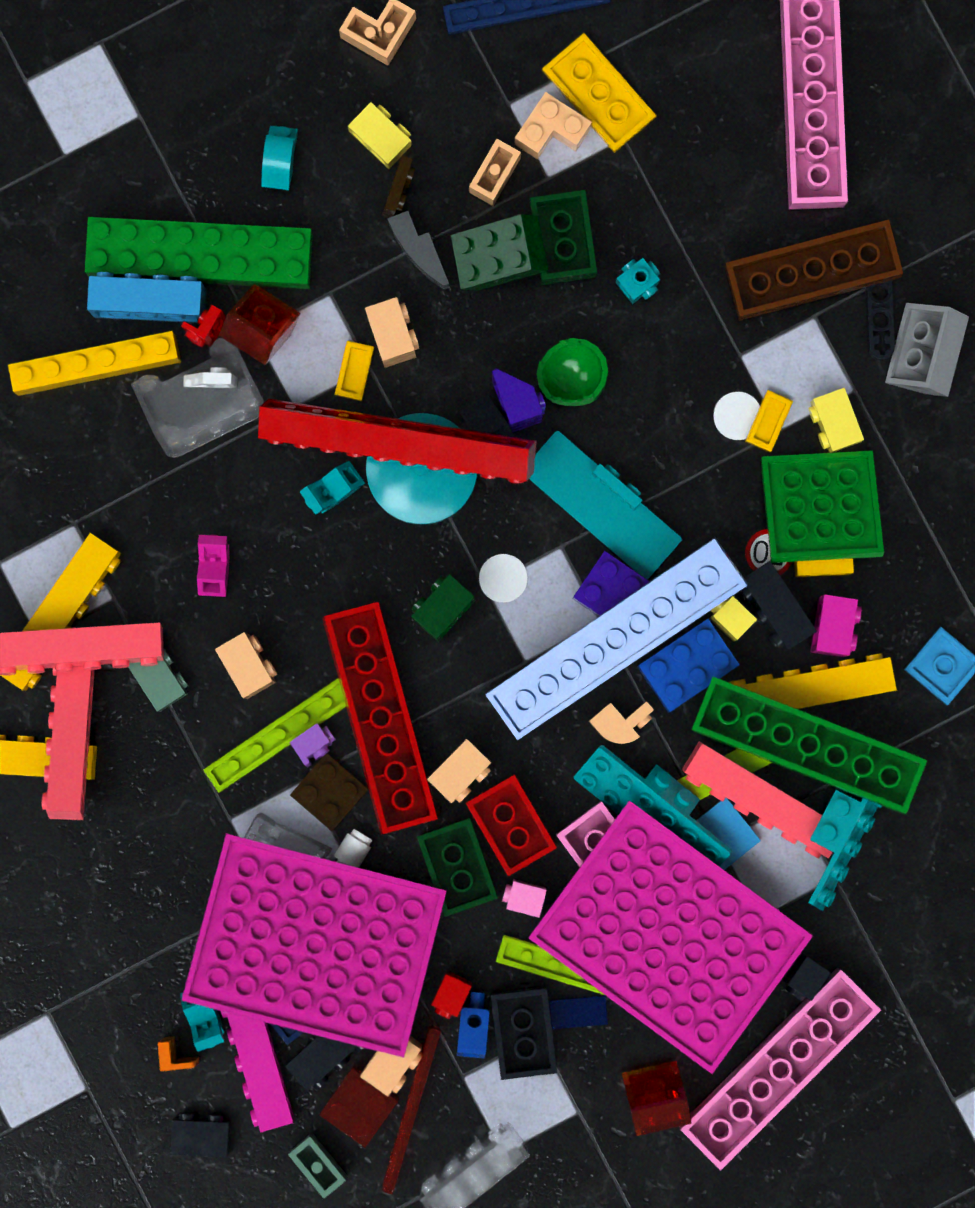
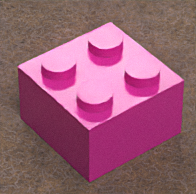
(835, 626)

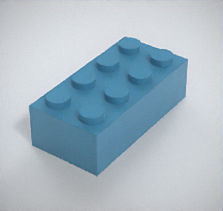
(146, 298)

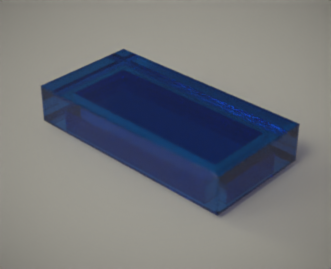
(578, 1012)

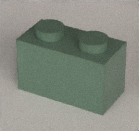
(160, 682)
(317, 1165)

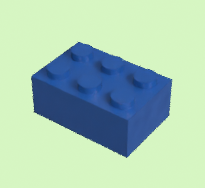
(688, 665)

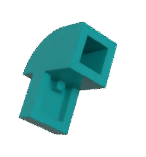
(278, 157)
(332, 488)
(205, 1025)

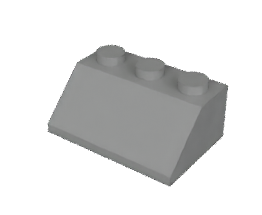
(927, 349)

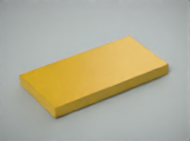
(599, 92)

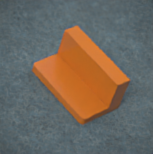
(168, 1056)

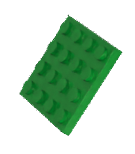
(822, 506)

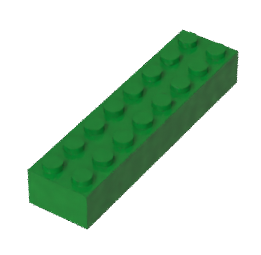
(201, 250)
(809, 745)

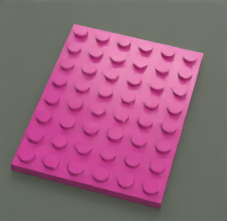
(670, 937)
(314, 945)

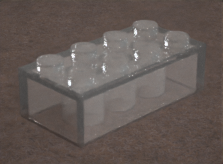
(477, 1171)

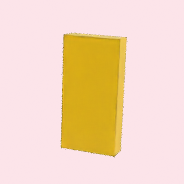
(354, 371)
(768, 421)

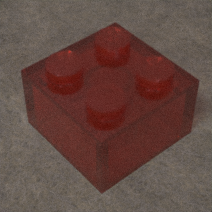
(259, 324)
(656, 1098)
(358, 1107)

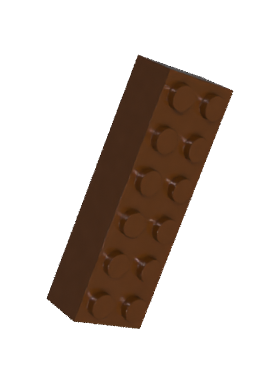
(814, 270)

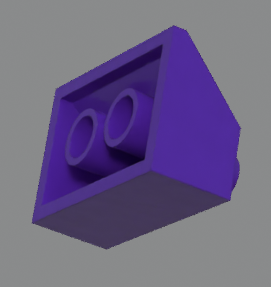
(518, 401)

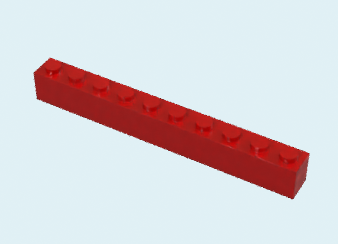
(397, 440)

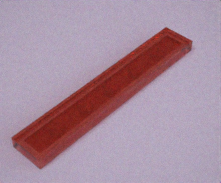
(411, 1110)

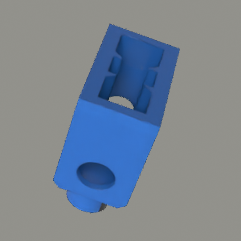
(473, 1040)

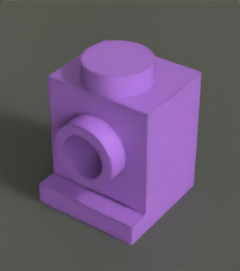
(313, 743)

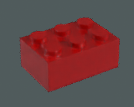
(511, 825)

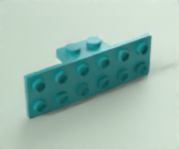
(603, 505)
(656, 795)
(841, 833)

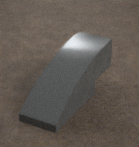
(418, 248)

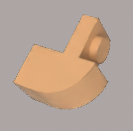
(615, 728)

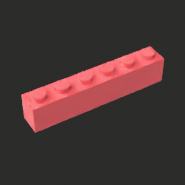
(81, 647)
(68, 744)
(755, 796)

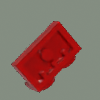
(209, 329)

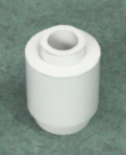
(353, 849)

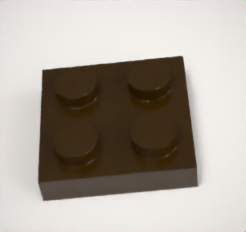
(401, 179)
(329, 792)

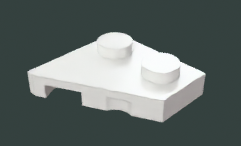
(215, 378)

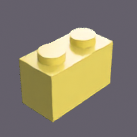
(380, 135)
(836, 421)
(732, 618)

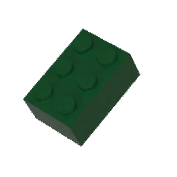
(565, 236)
(499, 252)
(442, 607)
(457, 866)

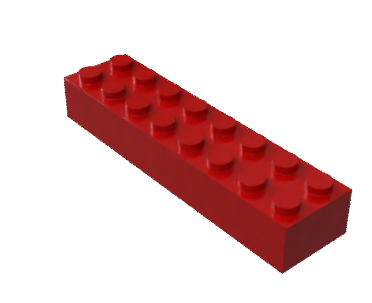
(379, 718)

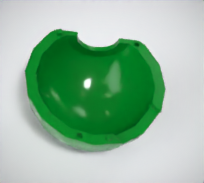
(572, 373)

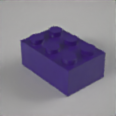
(608, 585)

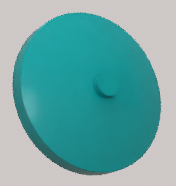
(416, 492)

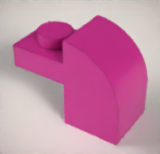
(213, 565)

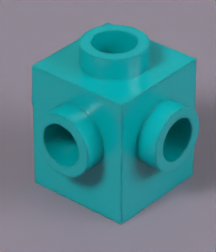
(634, 289)

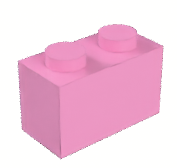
(524, 897)

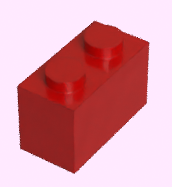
(451, 995)

